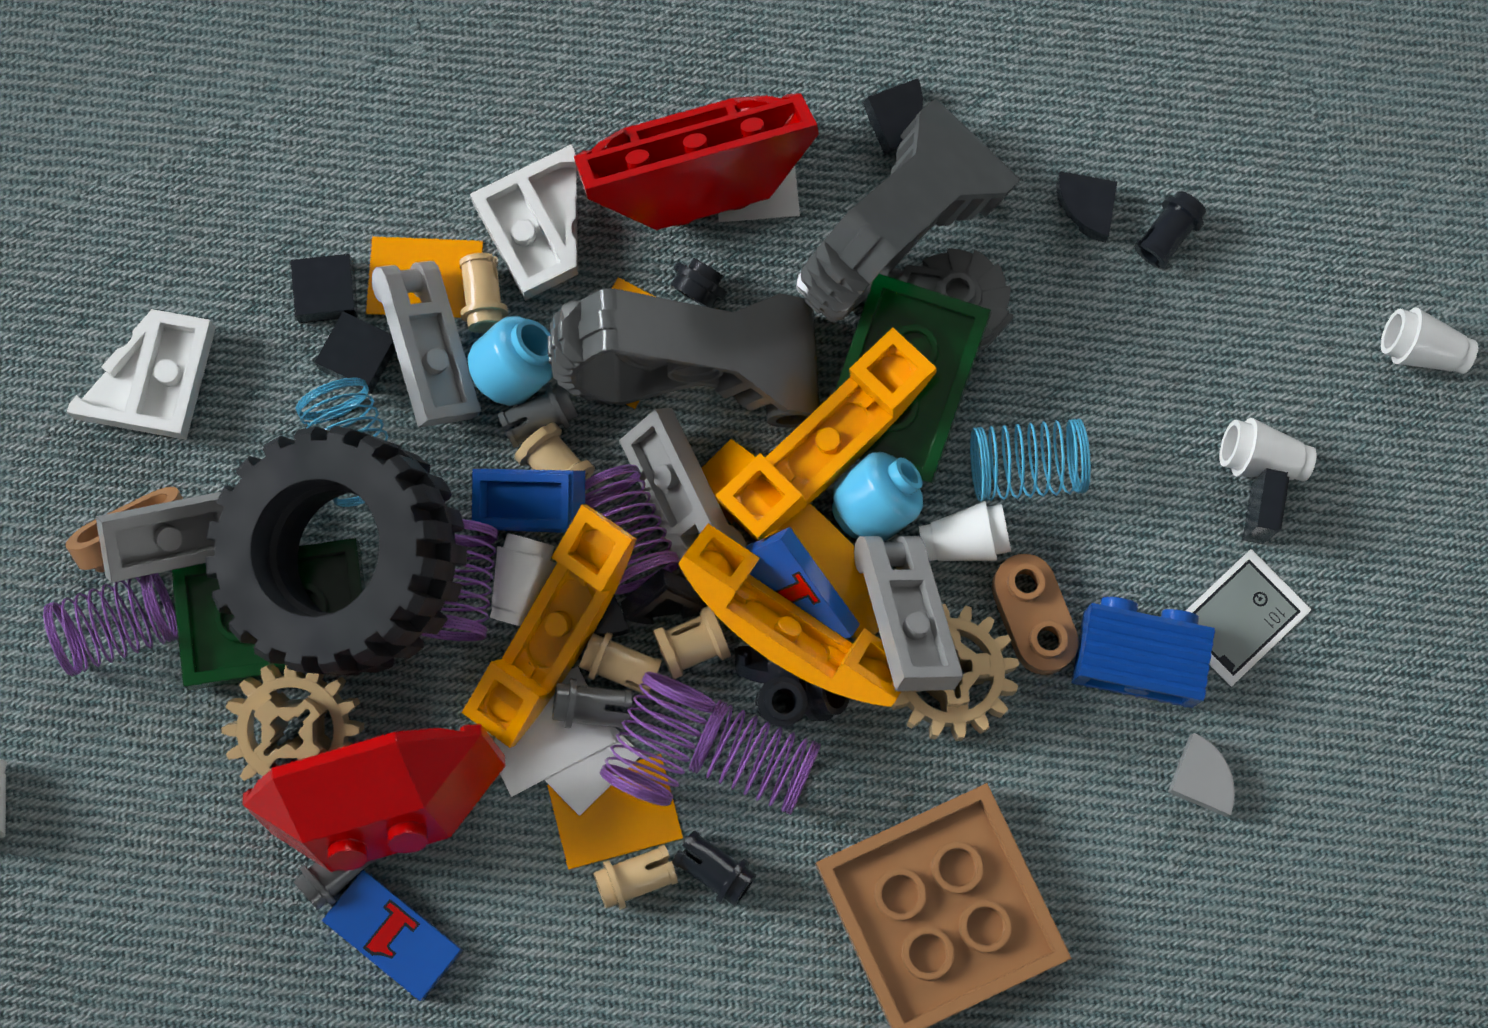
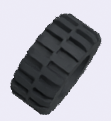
(262, 536)

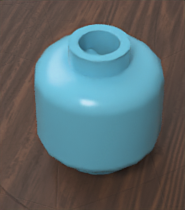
(511, 360)
(878, 496)

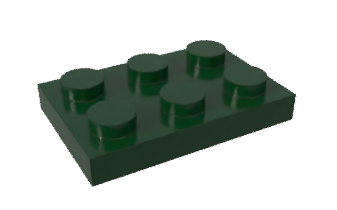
(944, 333)
(209, 649)

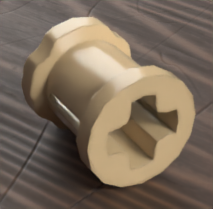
(548, 452)
(692, 642)

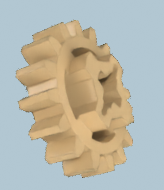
(977, 669)
(276, 709)

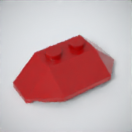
(699, 159)
(377, 794)

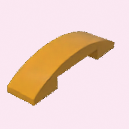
(830, 438)
(818, 535)
(555, 629)
(781, 630)

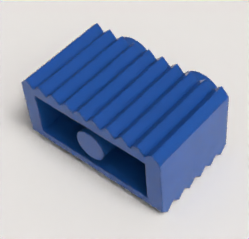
(1143, 652)

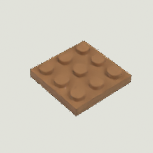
(942, 911)

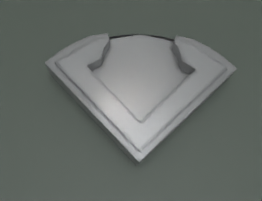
(1204, 777)

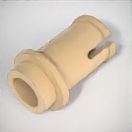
(481, 292)
(617, 662)
(634, 877)

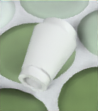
(1426, 342)
(1254, 446)
(967, 535)
(519, 577)

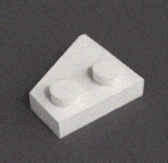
(535, 221)
(152, 378)

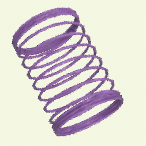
(611, 494)
(476, 629)
(70, 630)
(682, 694)
(707, 739)

